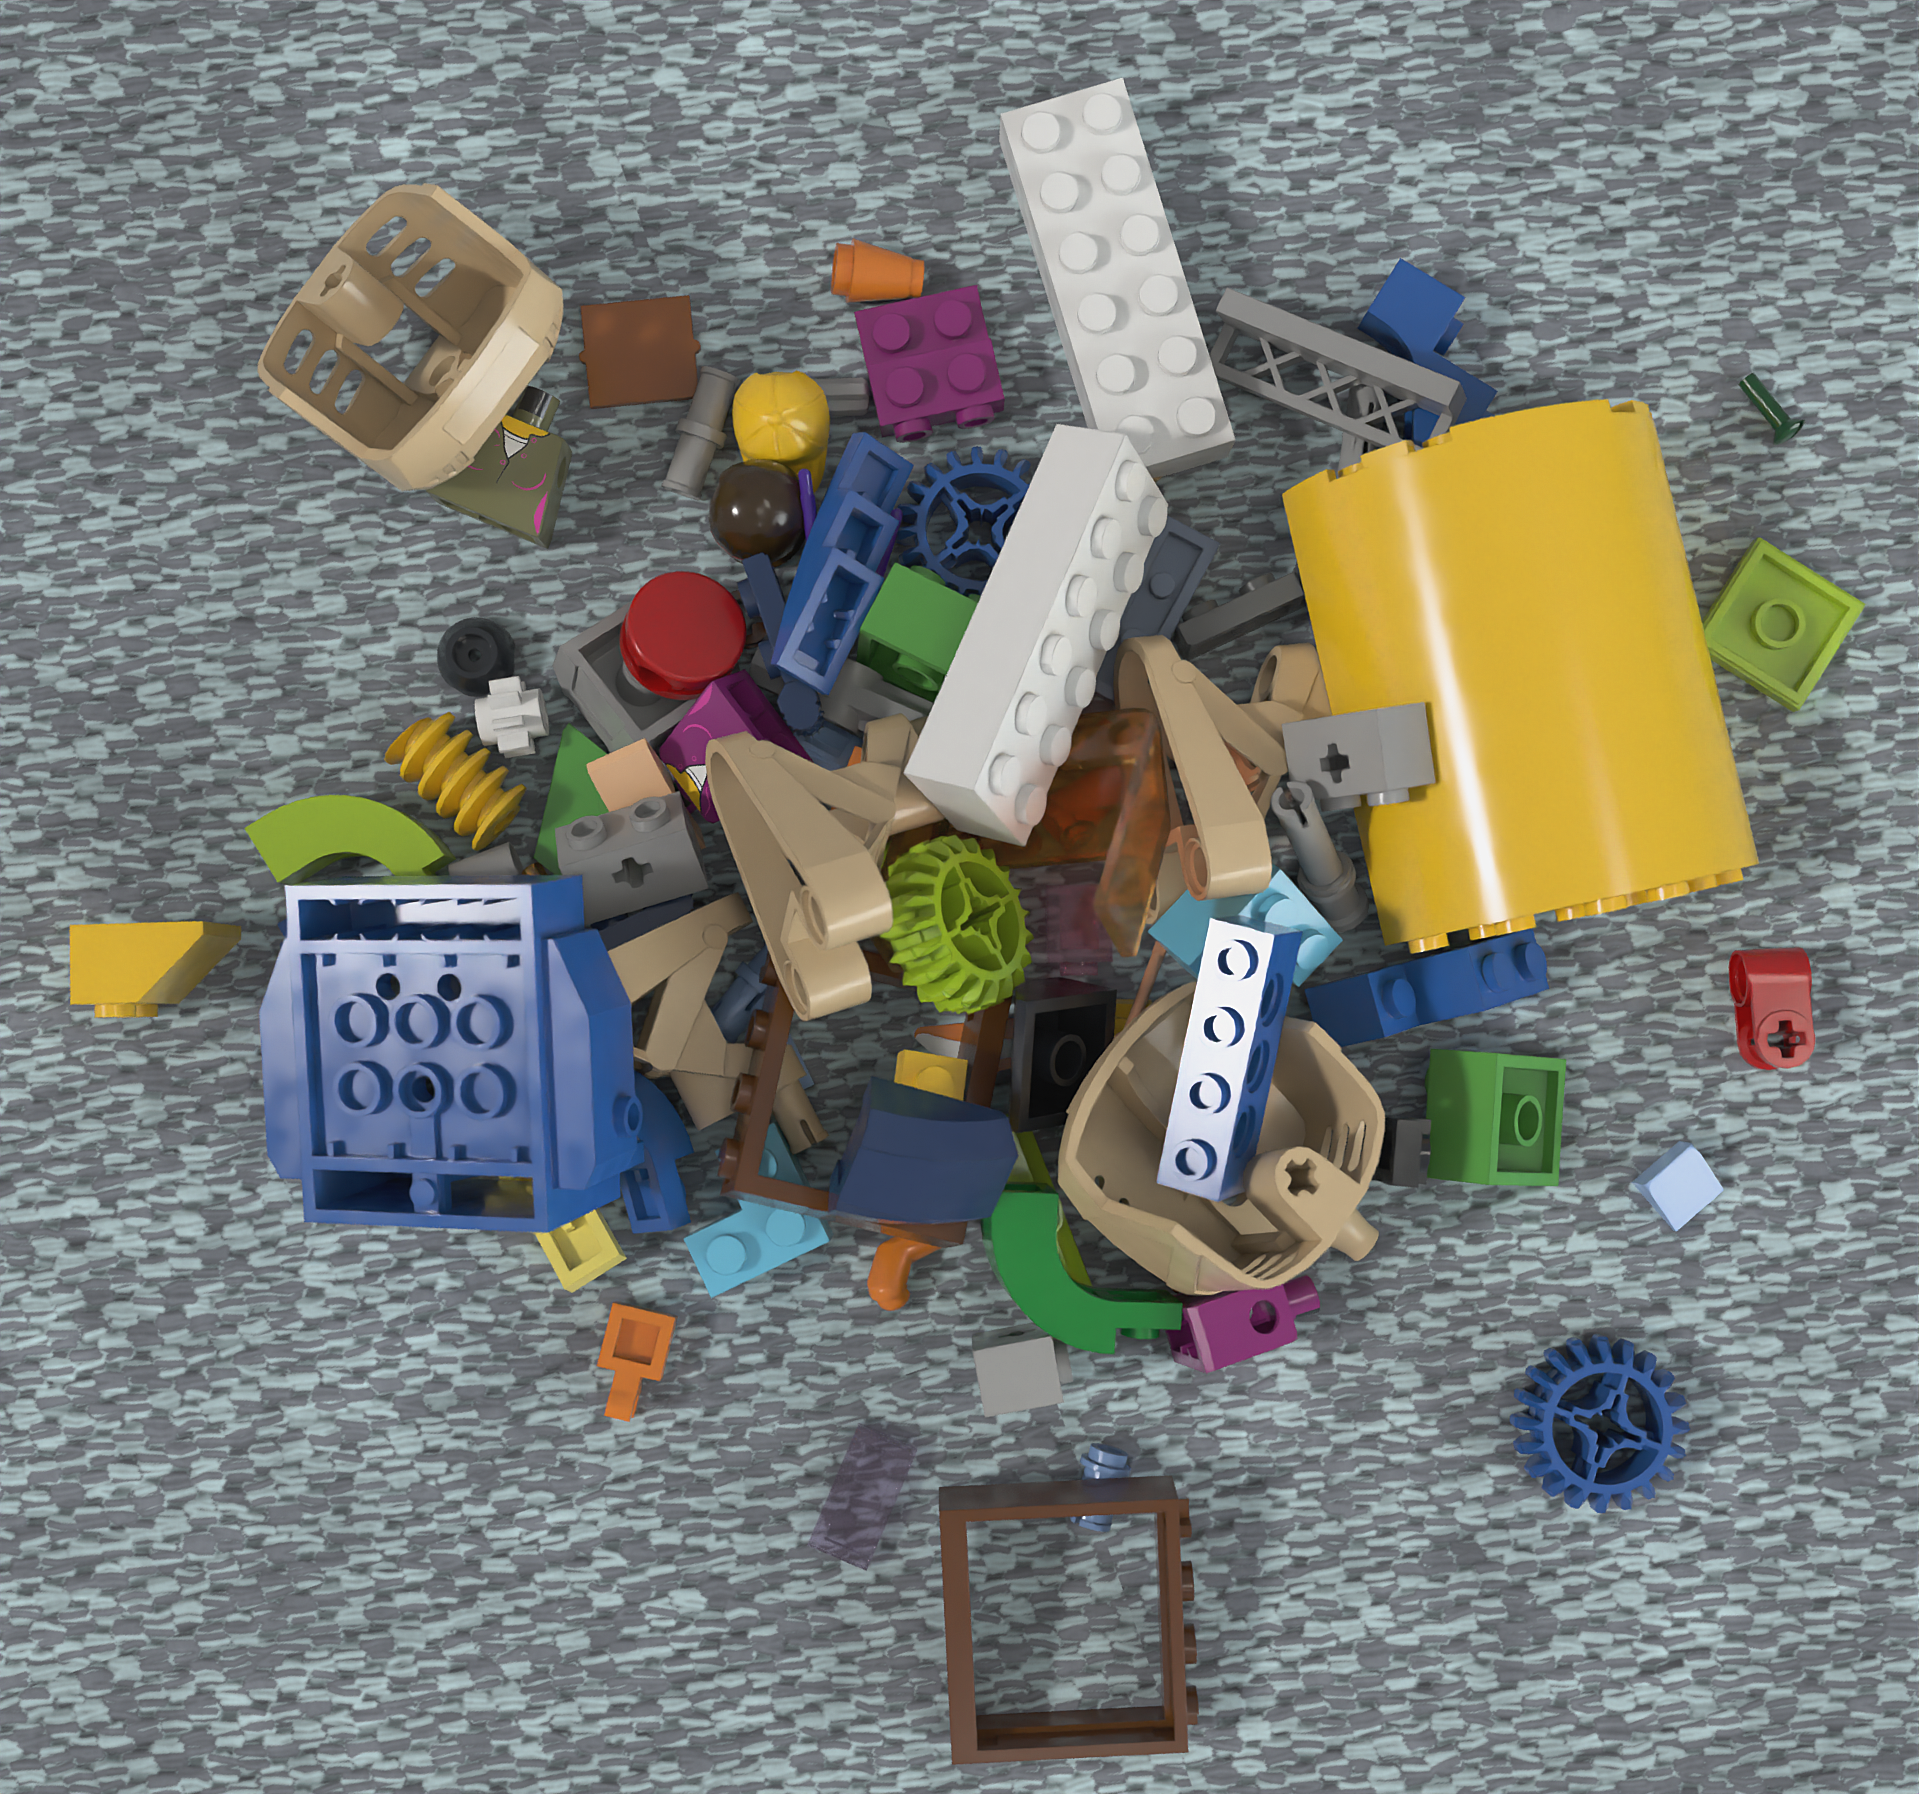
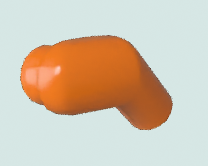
(891, 1271)

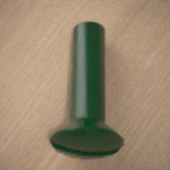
(1783, 425)

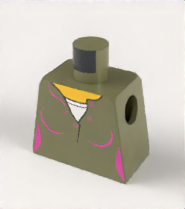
(515, 473)

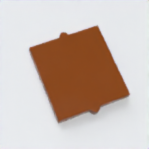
(639, 351)

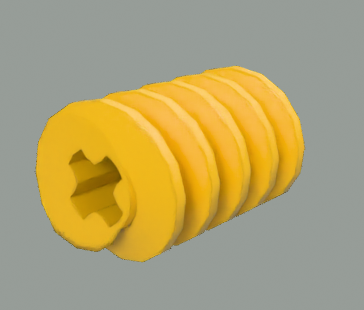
(456, 778)

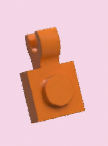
(635, 1348)

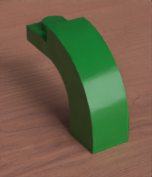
(1026, 1261)

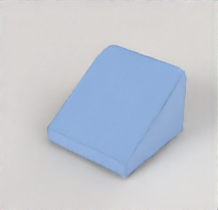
(1678, 1184)

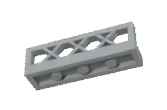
(1332, 352)

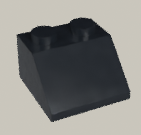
(1056, 1040)

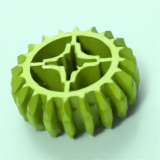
(957, 925)

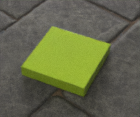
(1778, 624)

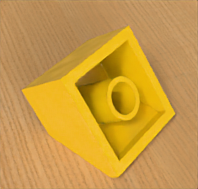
(141, 965)

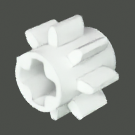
(511, 717)

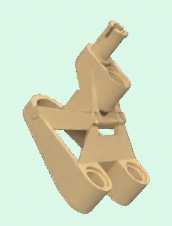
(1221, 759)
(774, 813)
(680, 1031)

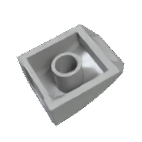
(608, 694)

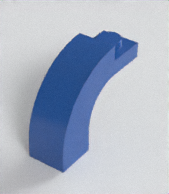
(653, 1188)

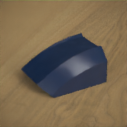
(921, 1159)

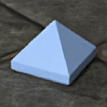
(830, 747)

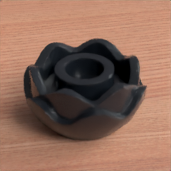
(461, 640)

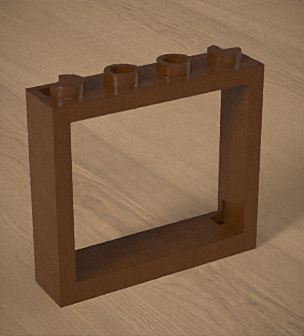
(756, 1091)
(1070, 1732)

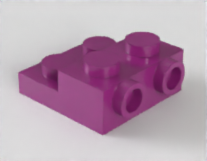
(930, 364)

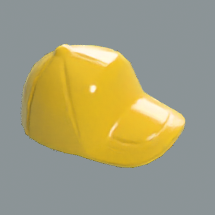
(783, 421)

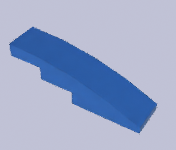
(839, 563)

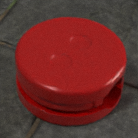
(682, 634)

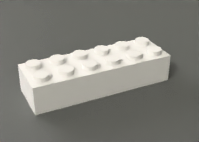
(1115, 277)
(1039, 635)

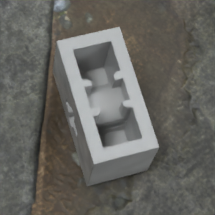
(1361, 753)
(632, 856)
(1019, 1368)

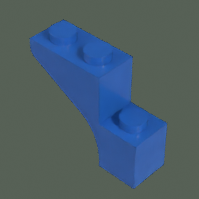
(1413, 320)
(1430, 988)

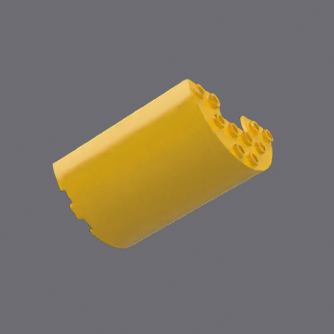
(1562, 664)

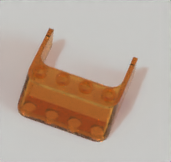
(1100, 807)

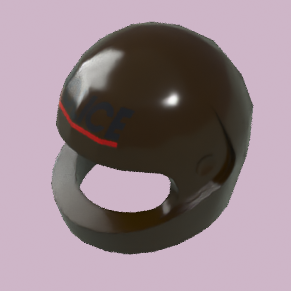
(758, 511)

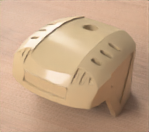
(492, 322)
(1292, 1192)

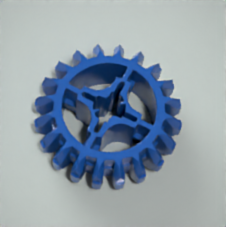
(946, 489)
(1595, 1448)

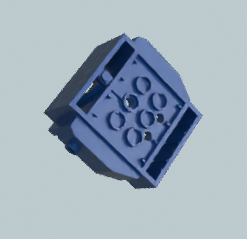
(522, 1063)

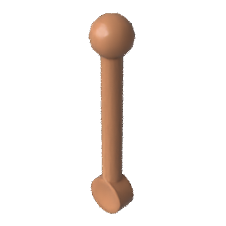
(1147, 983)

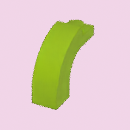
(328, 828)

